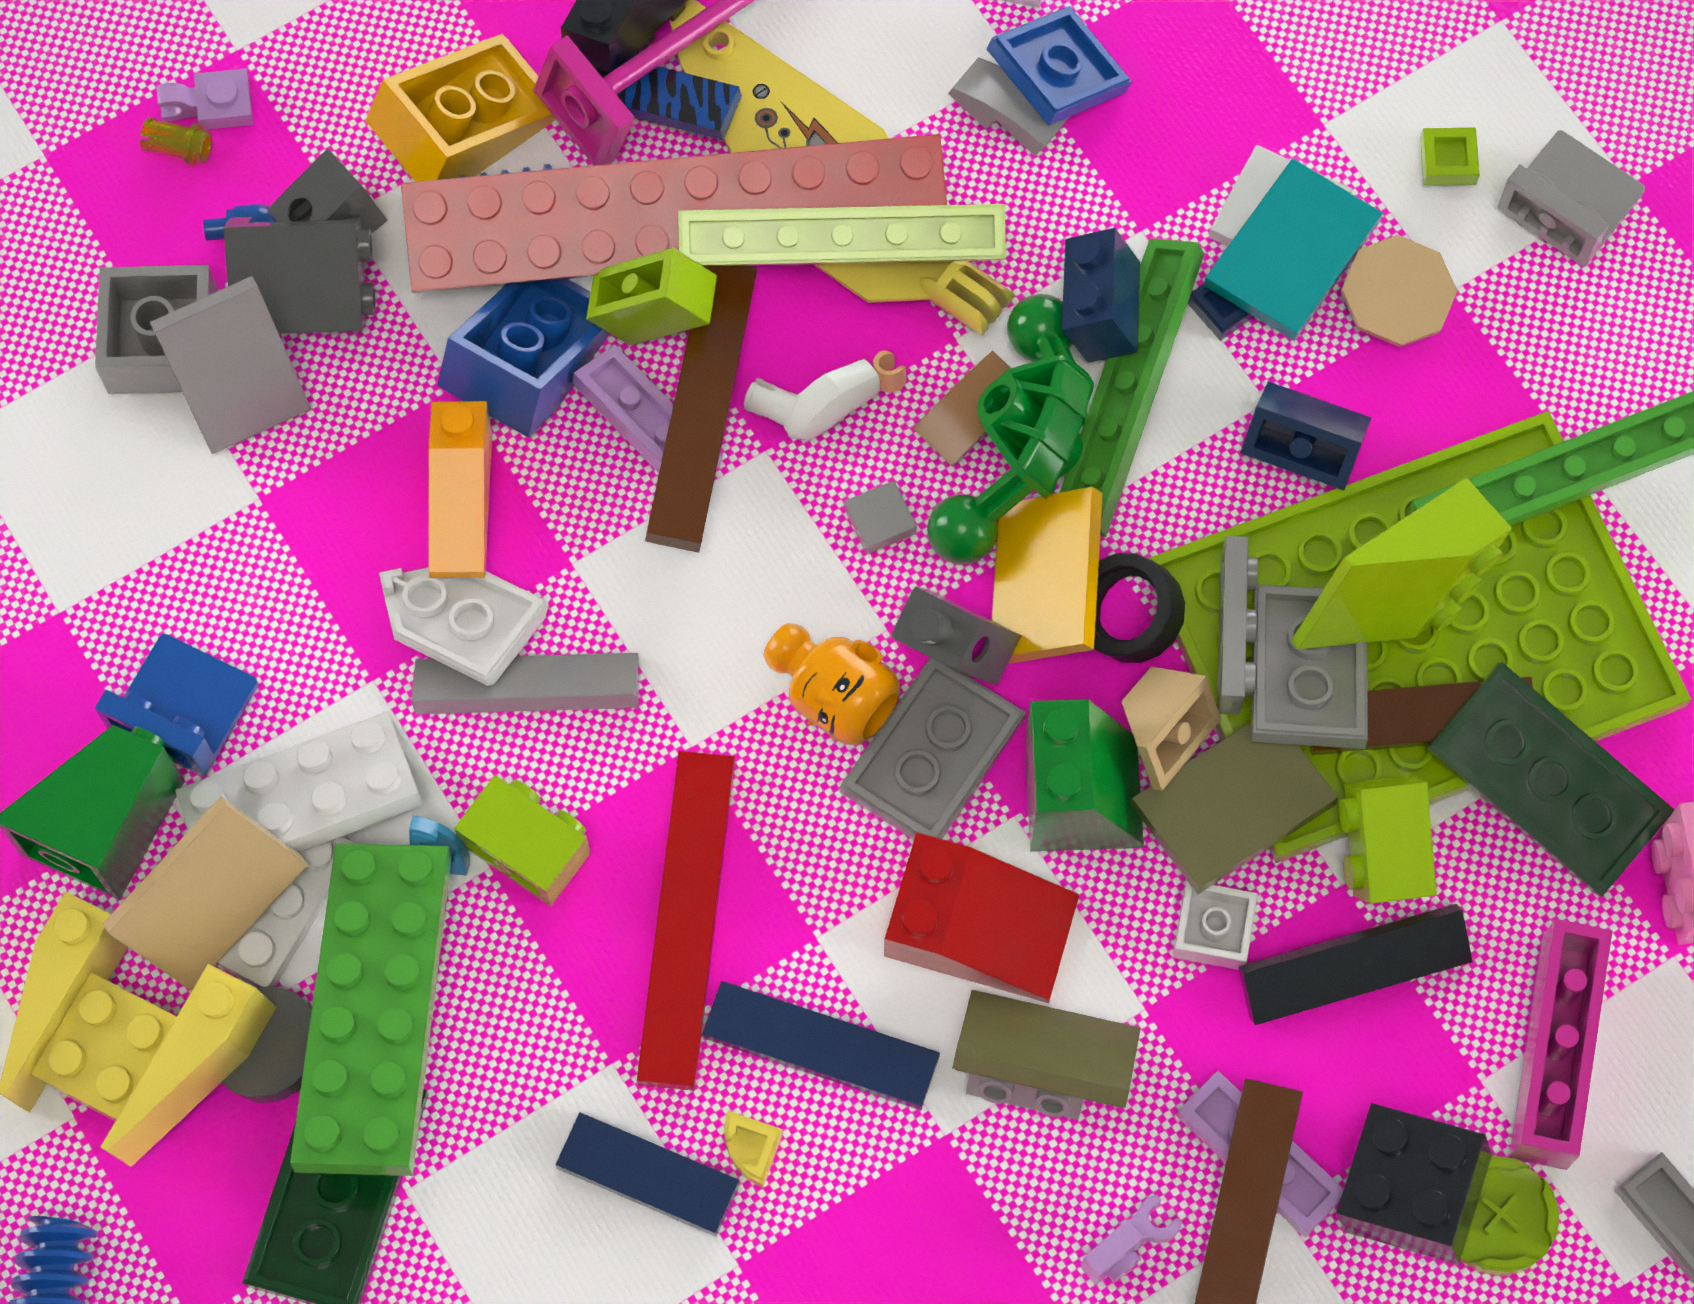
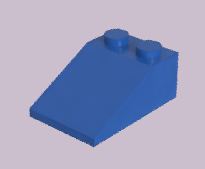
(522, 351)

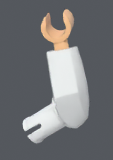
(826, 398)

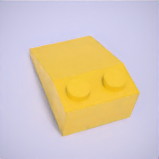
(459, 111)

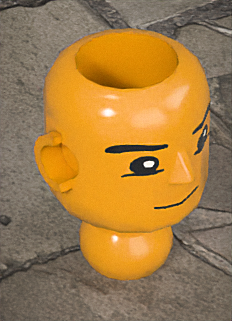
(835, 683)

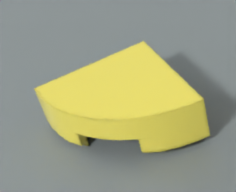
(751, 1146)

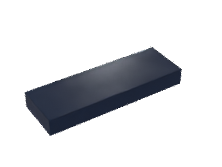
(647, 1174)

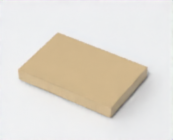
(205, 893)

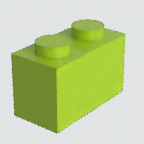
(652, 296)
(524, 838)
(1388, 839)

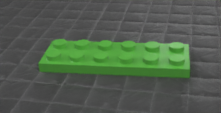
(372, 1010)

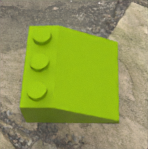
(1409, 573)

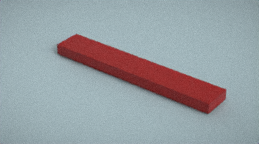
(686, 921)

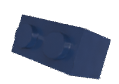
(1101, 295)
(1305, 435)

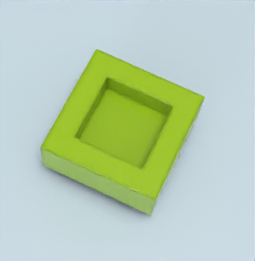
(1449, 156)

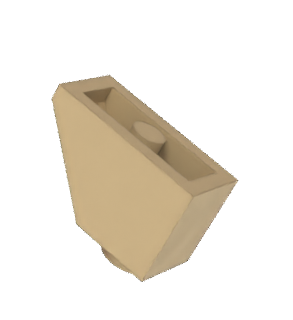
(1169, 720)

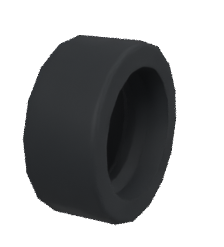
(1166, 621)

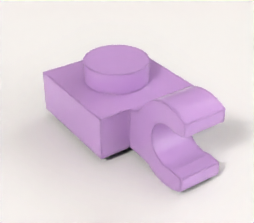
(218, 99)
(1117, 1252)

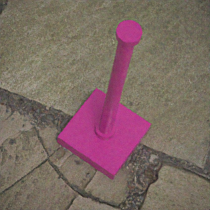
(590, 105)

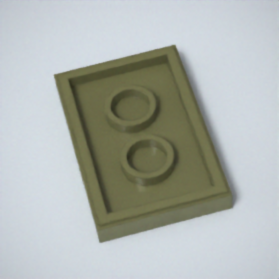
(1233, 805)
(1047, 1048)

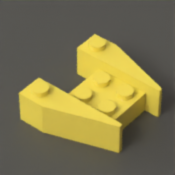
(116, 1047)

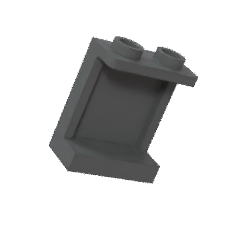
(305, 271)

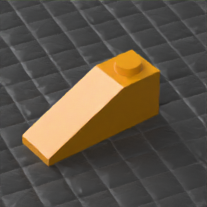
(459, 488)

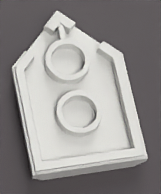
(462, 621)

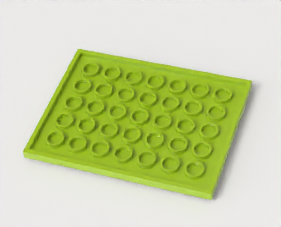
(1547, 610)

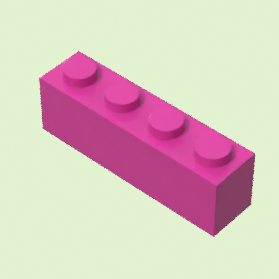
(1561, 1044)

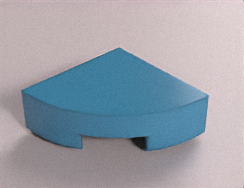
(431, 833)

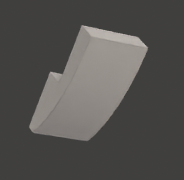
(992, 96)

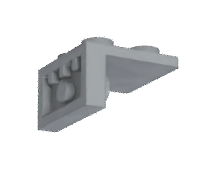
(1570, 197)

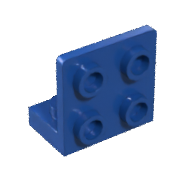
(183, 700)

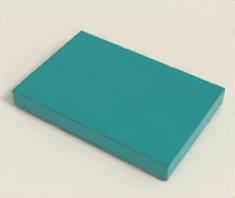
(1293, 249)

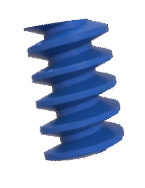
(51, 1261)

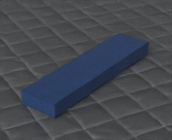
(821, 1045)

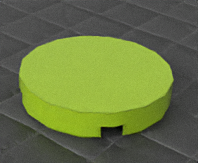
(1512, 1220)

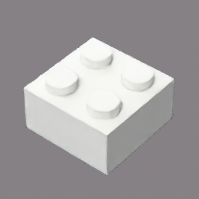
(1215, 926)

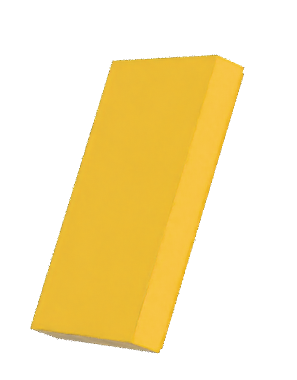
(1049, 573)

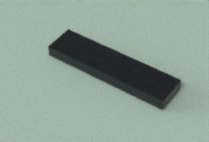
(1355, 964)

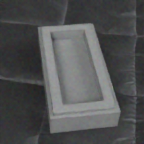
(1665, 1208)

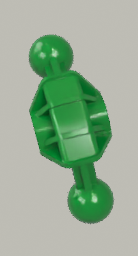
(1033, 421)

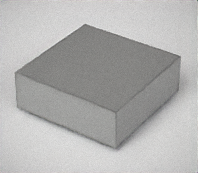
(880, 517)

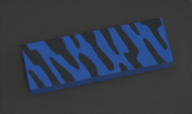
(683, 101)

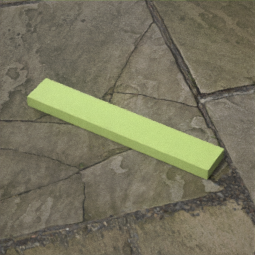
(843, 235)

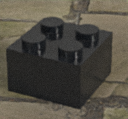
(1414, 1183)

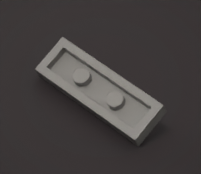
(1236, 625)

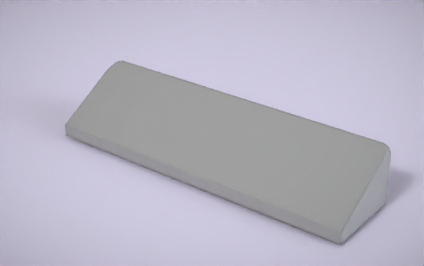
(531, 685)

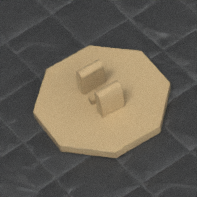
(1399, 291)

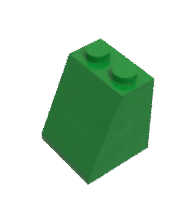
(1080, 778)
(97, 809)

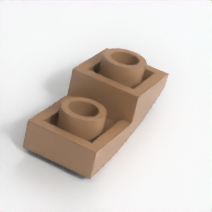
(953, 422)

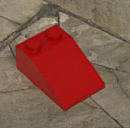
(979, 919)

